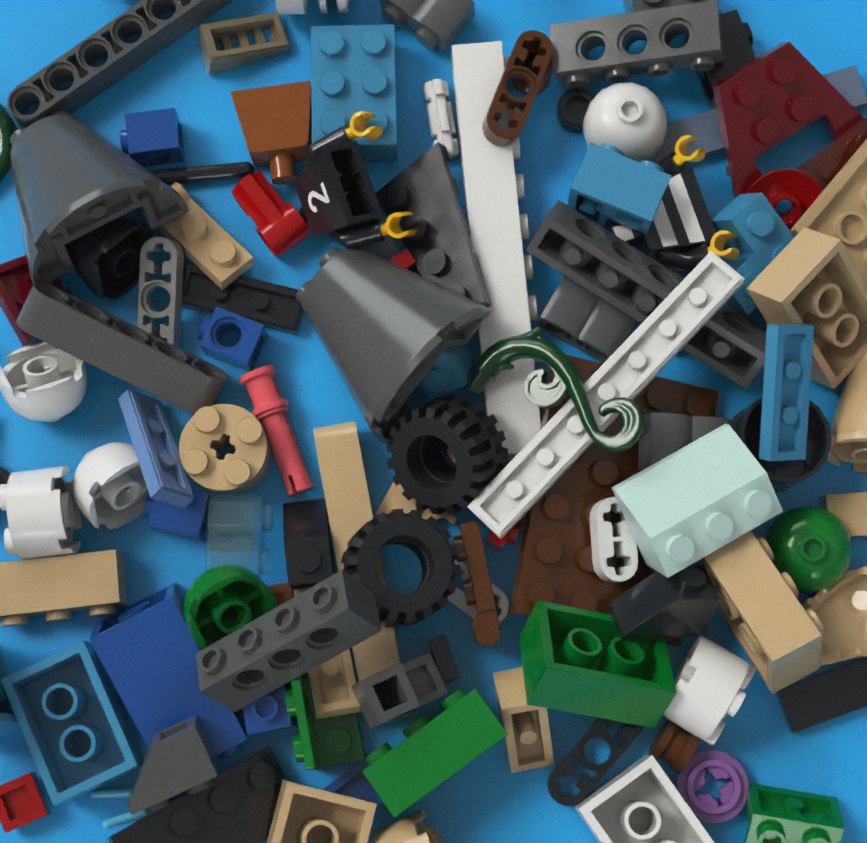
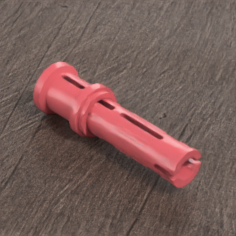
(271, 411)

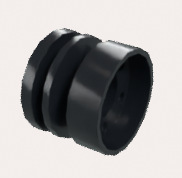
(790, 472)

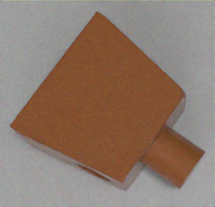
(276, 126)

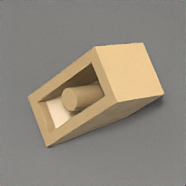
(527, 725)

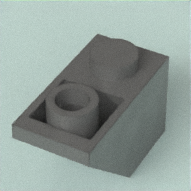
(174, 763)

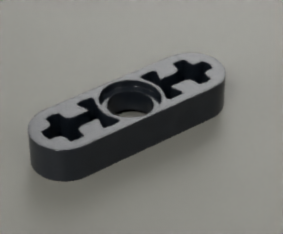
(583, 784)

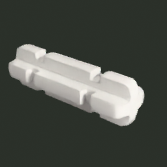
(441, 115)

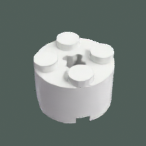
(40, 513)
(708, 689)

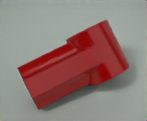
(275, 222)

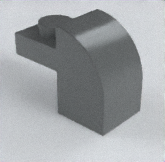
(399, 690)

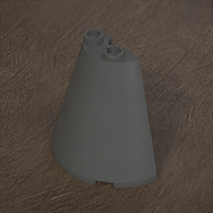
(74, 183)
(384, 328)

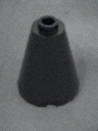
(110, 256)

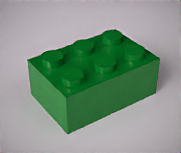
(583, 667)
(433, 750)

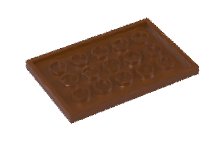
(556, 532)

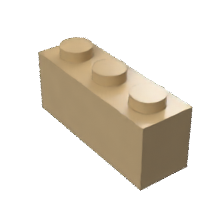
(62, 586)

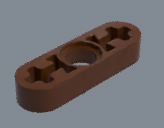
(531, 77)

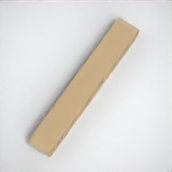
(348, 510)

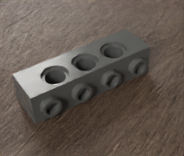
(618, 32)
(288, 641)

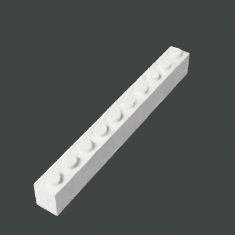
(496, 234)

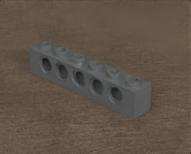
(640, 285)

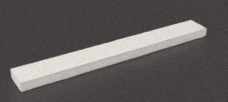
(622, 375)

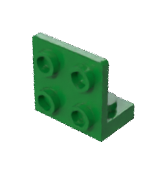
(323, 740)
(791, 816)

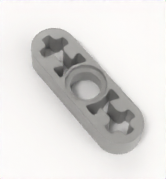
(146, 286)

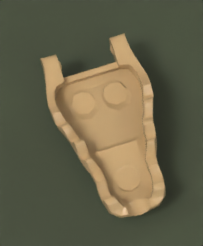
(843, 617)

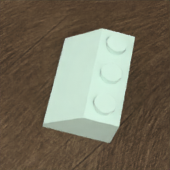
(696, 500)

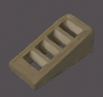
(231, 57)

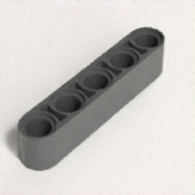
(120, 348)

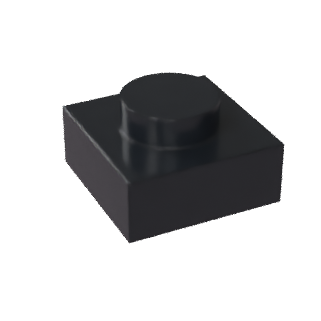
(443, 658)

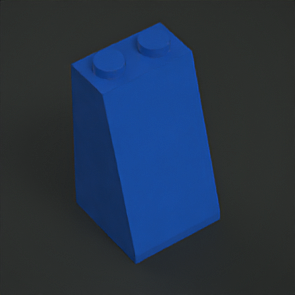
(157, 673)

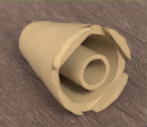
(850, 421)

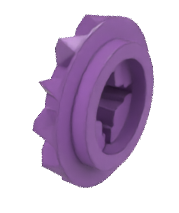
(731, 795)

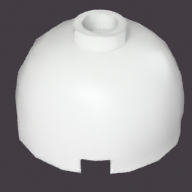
(628, 119)
(43, 382)
(110, 485)

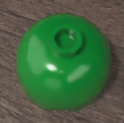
(811, 547)
(223, 602)

